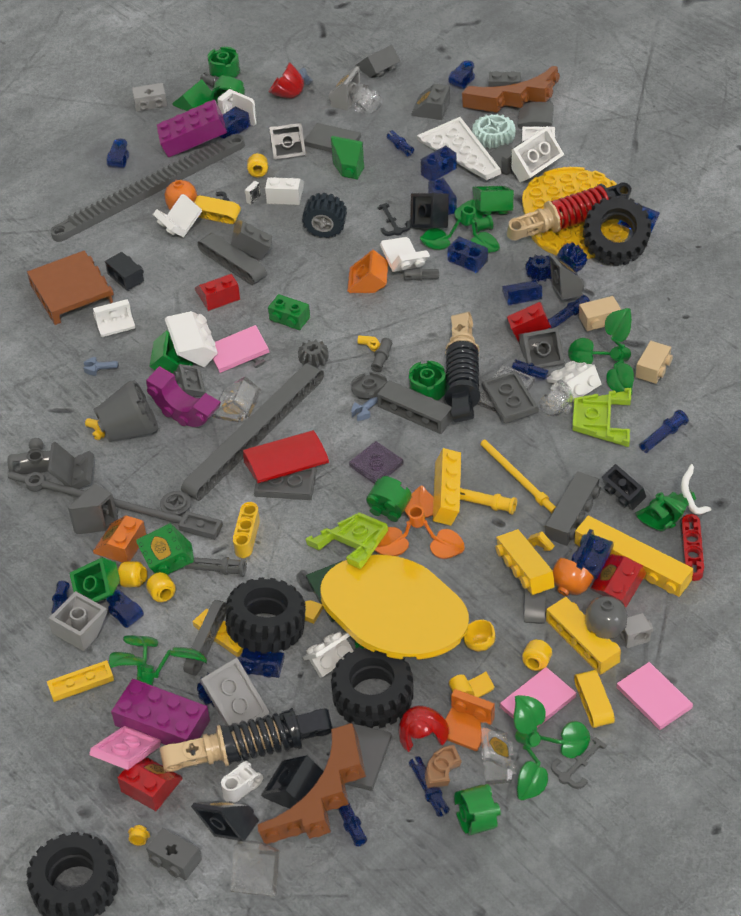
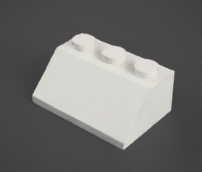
(535, 154)
(192, 337)

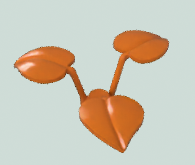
(445, 544)

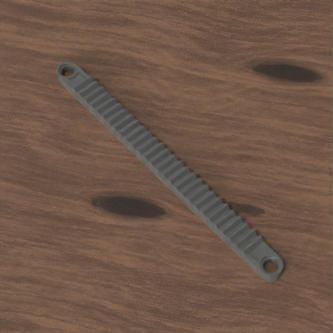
(147, 187)

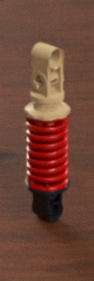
(564, 211)

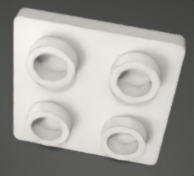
(114, 318)
(327, 654)

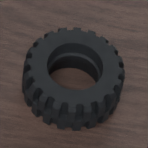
(622, 210)
(265, 633)
(377, 708)
(67, 853)

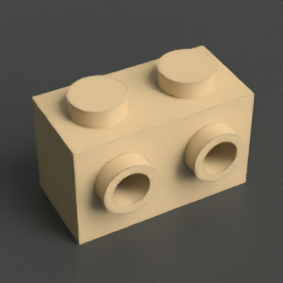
(595, 312)
(654, 362)

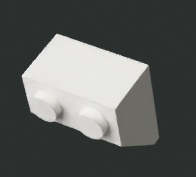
(284, 190)

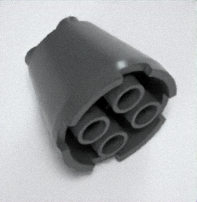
(126, 414)

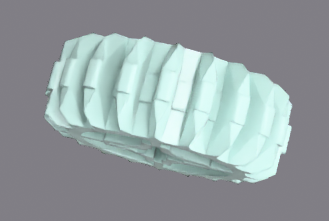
(494, 130)

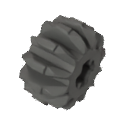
(313, 353)

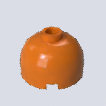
(178, 188)
(570, 578)

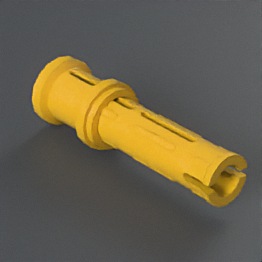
(495, 501)

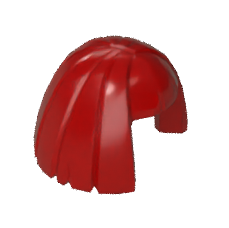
(289, 85)
(421, 722)

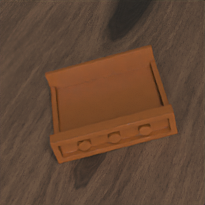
(68, 284)

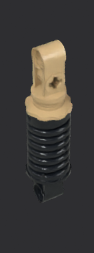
(462, 369)
(239, 740)

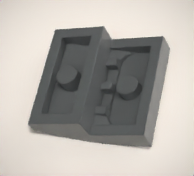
(536, 114)

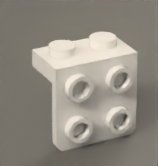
(231, 99)
(180, 216)
(402, 255)
(579, 376)

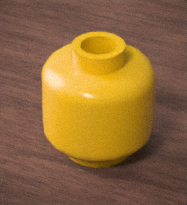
(257, 165)
(132, 574)
(160, 587)
(537, 655)

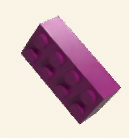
(191, 128)
(160, 713)

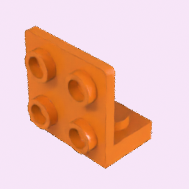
(466, 717)

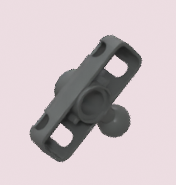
(33, 461)

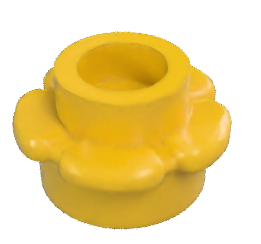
(138, 835)

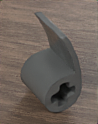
(534, 607)

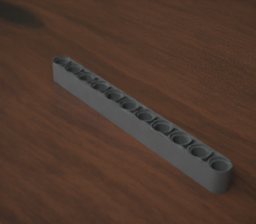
(252, 431)

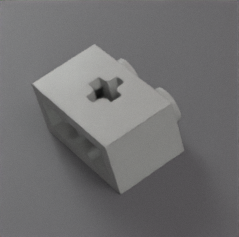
(149, 96)

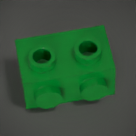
(289, 312)

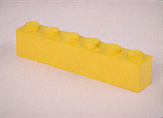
(659, 567)

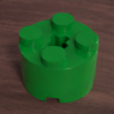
(224, 62)
(225, 83)
(428, 379)
(388, 498)
(476, 809)

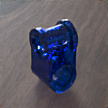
(462, 74)
(118, 154)
(124, 609)

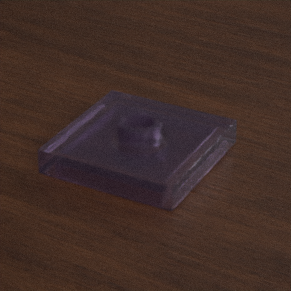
(376, 462)

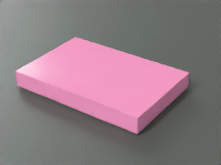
(239, 348)
(547, 689)
(654, 696)
(125, 747)

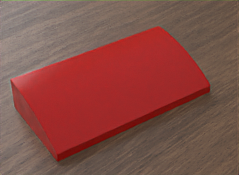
(285, 456)

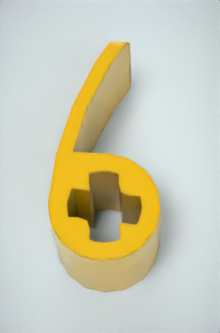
(477, 686)

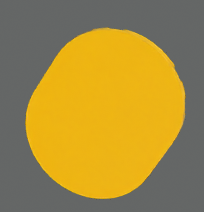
(561, 183)
(395, 607)

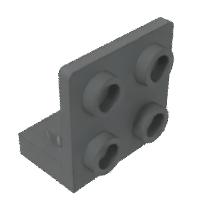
(503, 157)
(69, 470)

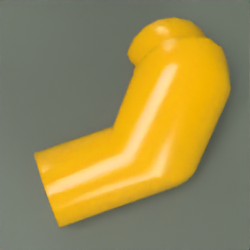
(370, 341)
(92, 423)

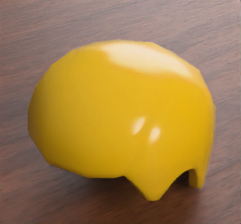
(480, 635)

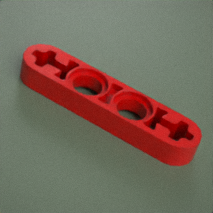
(693, 546)

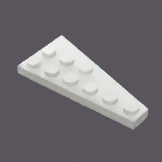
(468, 148)

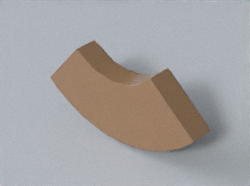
(440, 765)

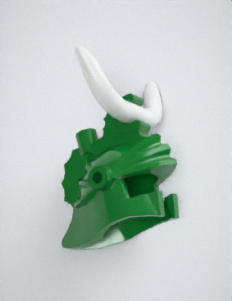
(667, 510)

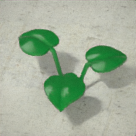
(438, 240)
(619, 326)
(144, 671)
(527, 716)

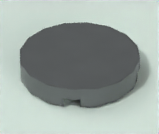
(368, 385)

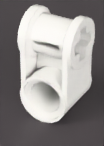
(243, 781)

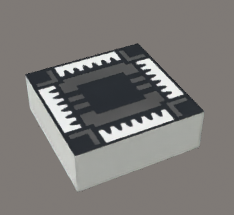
(252, 192)

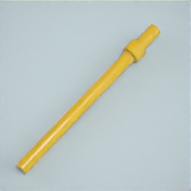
(540, 497)

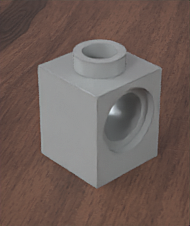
(637, 631)

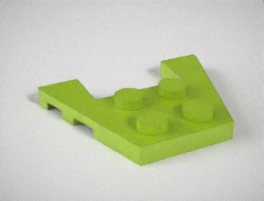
(593, 414)
(356, 531)

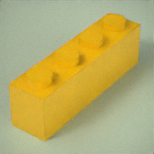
(447, 487)
(525, 562)
(570, 625)

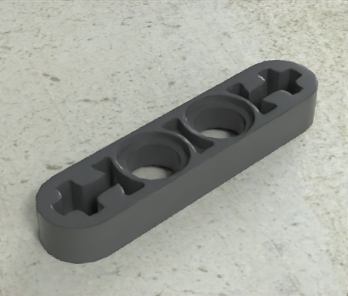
(206, 635)

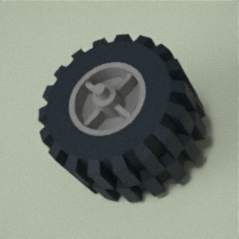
(324, 215)

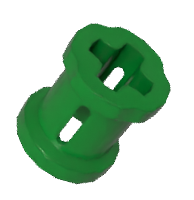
(484, 223)

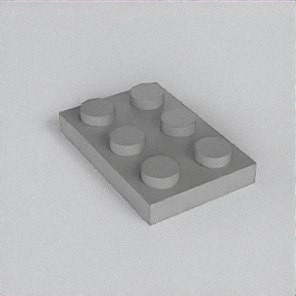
(234, 694)

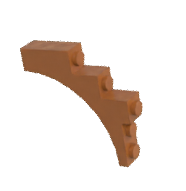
(515, 95)
(329, 792)

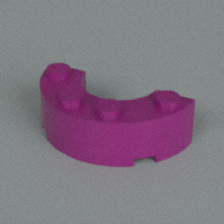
(177, 403)

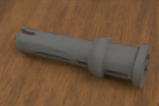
(225, 568)

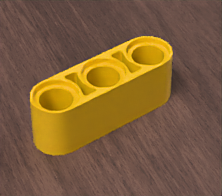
(218, 209)
(246, 529)
(594, 698)

